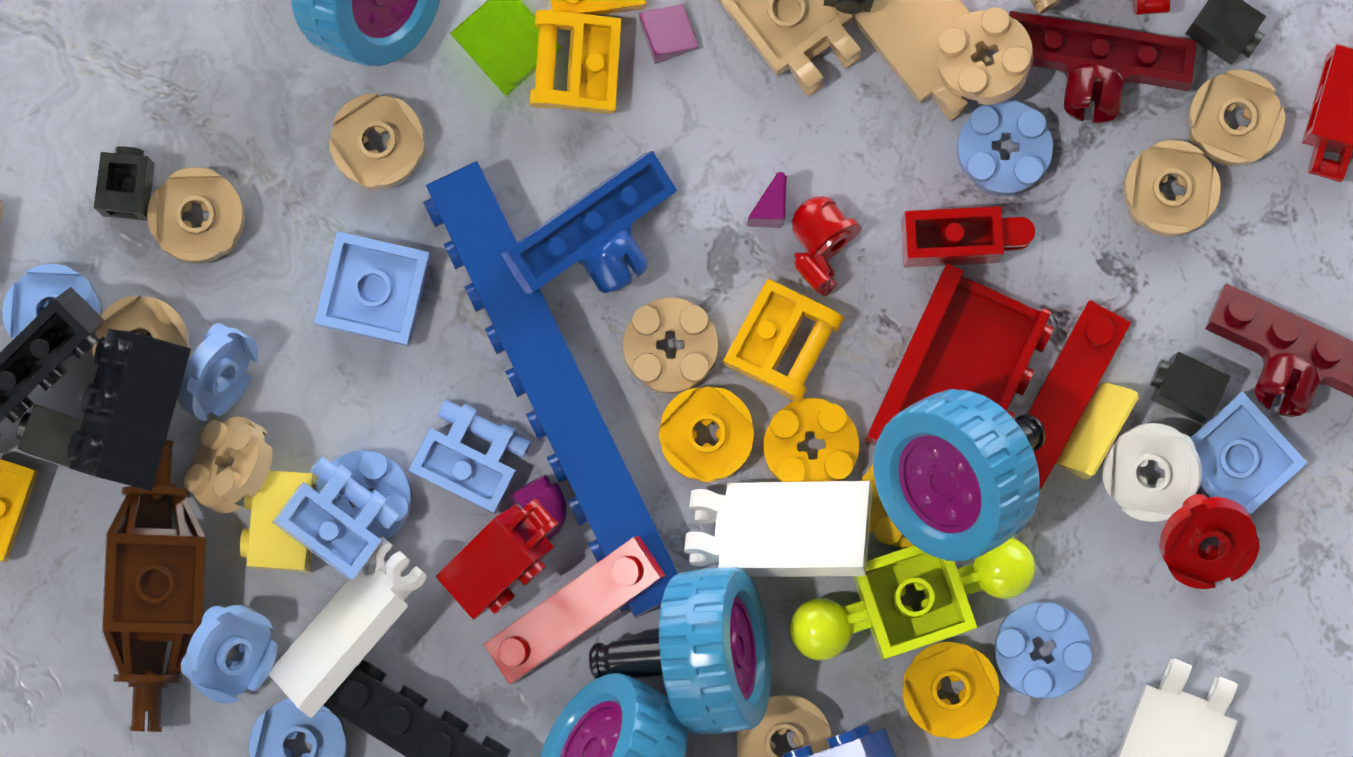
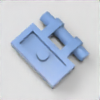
(462, 469)
(327, 529)

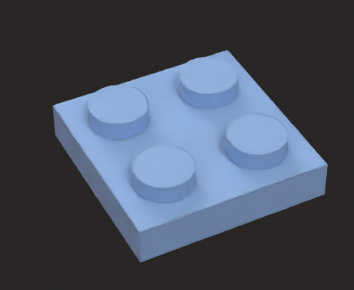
(372, 289)
(1244, 455)

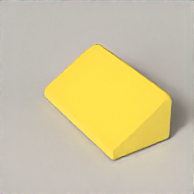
(1097, 429)

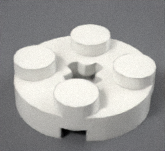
(1135, 449)

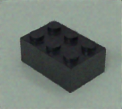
(128, 408)

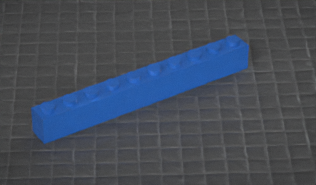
(546, 374)

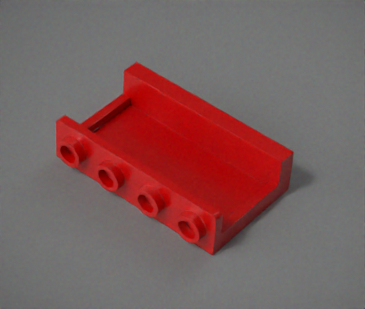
(966, 342)

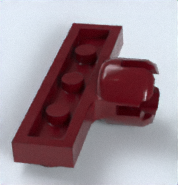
(1104, 59)
(1293, 350)

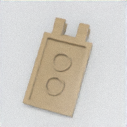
(793, 34)
(908, 39)

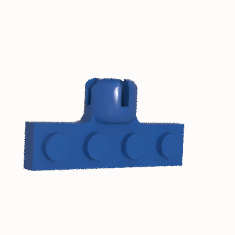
(594, 231)

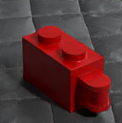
(1332, 116)
(961, 236)
(499, 558)

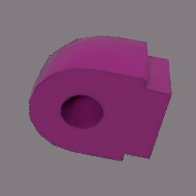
(548, 494)

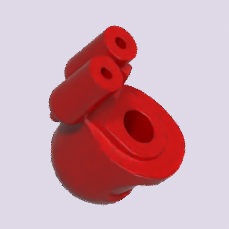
(822, 233)

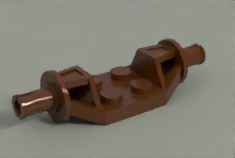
(152, 589)

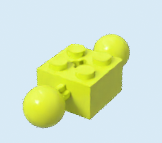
(824, 628)

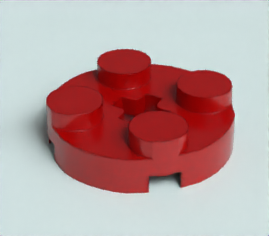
(1204, 518)

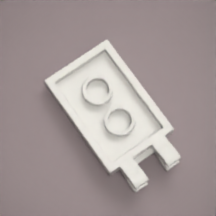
(784, 528)
(346, 630)
(1178, 723)

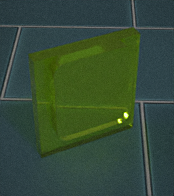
(501, 42)

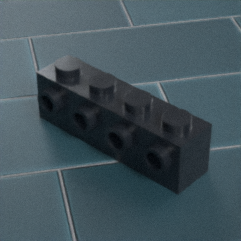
(42, 347)
(402, 719)

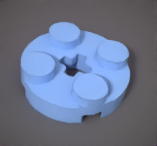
(1024, 128)
(36, 290)
(216, 372)
(378, 473)
(216, 635)
(1069, 656)
(284, 722)

